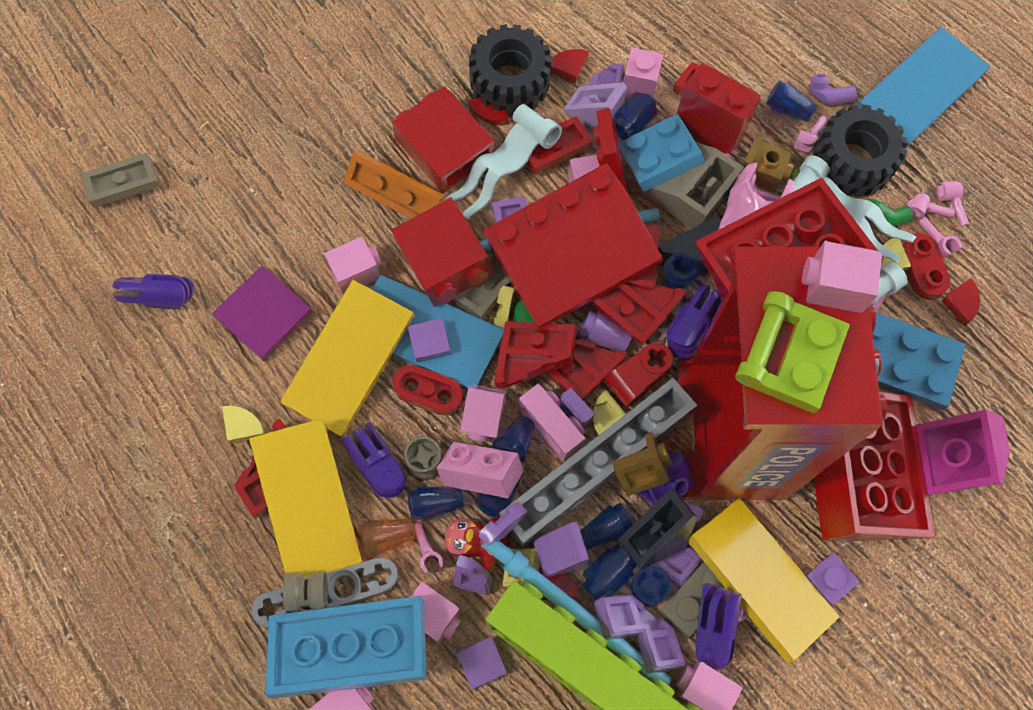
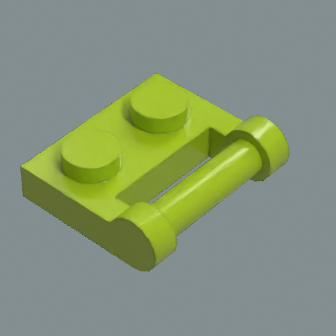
(808, 356)

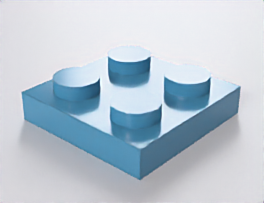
(661, 152)

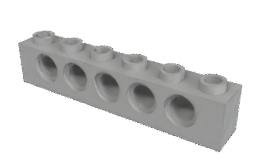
(593, 465)

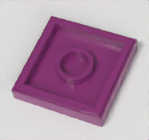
(262, 313)

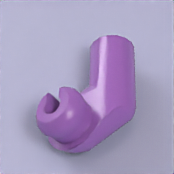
(828, 95)

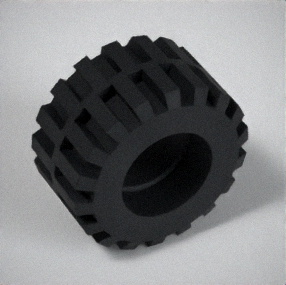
(512, 48)
(873, 133)

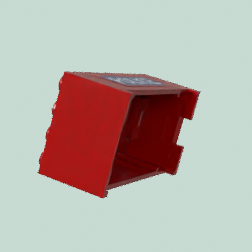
(754, 442)

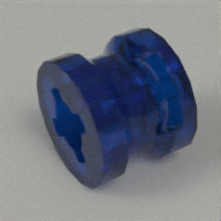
(656, 582)

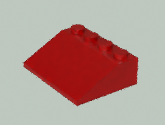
(795, 220)
(572, 245)
(878, 484)

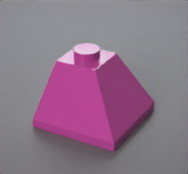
(963, 451)

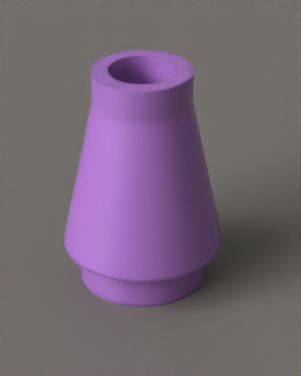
(603, 332)

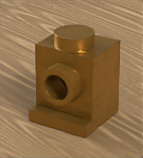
(772, 164)

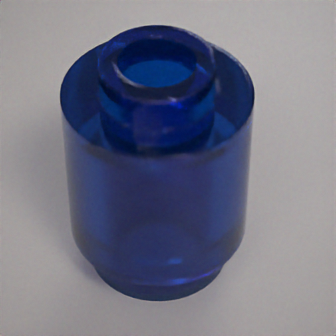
(635, 115)
(608, 572)

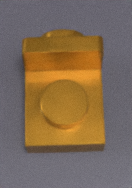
(643, 468)

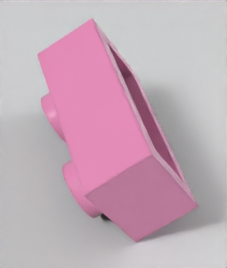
(558, 430)
(480, 469)

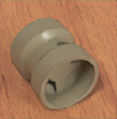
(419, 452)
(305, 591)

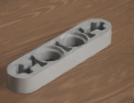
(369, 568)

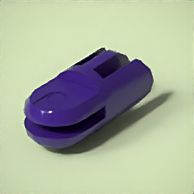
(154, 290)
(692, 322)
(375, 461)
(717, 626)

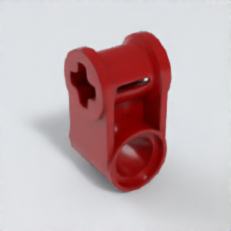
(636, 377)

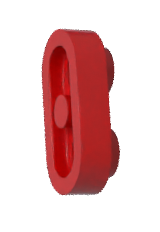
(926, 264)
(429, 389)

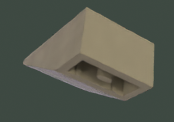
(696, 193)

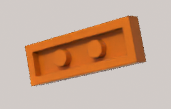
(390, 186)

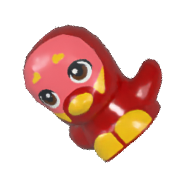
(463, 539)

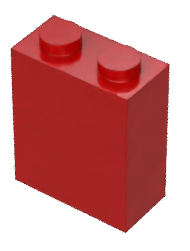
(717, 109)
(442, 138)
(443, 252)

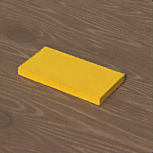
(348, 358)
(305, 499)
(771, 584)

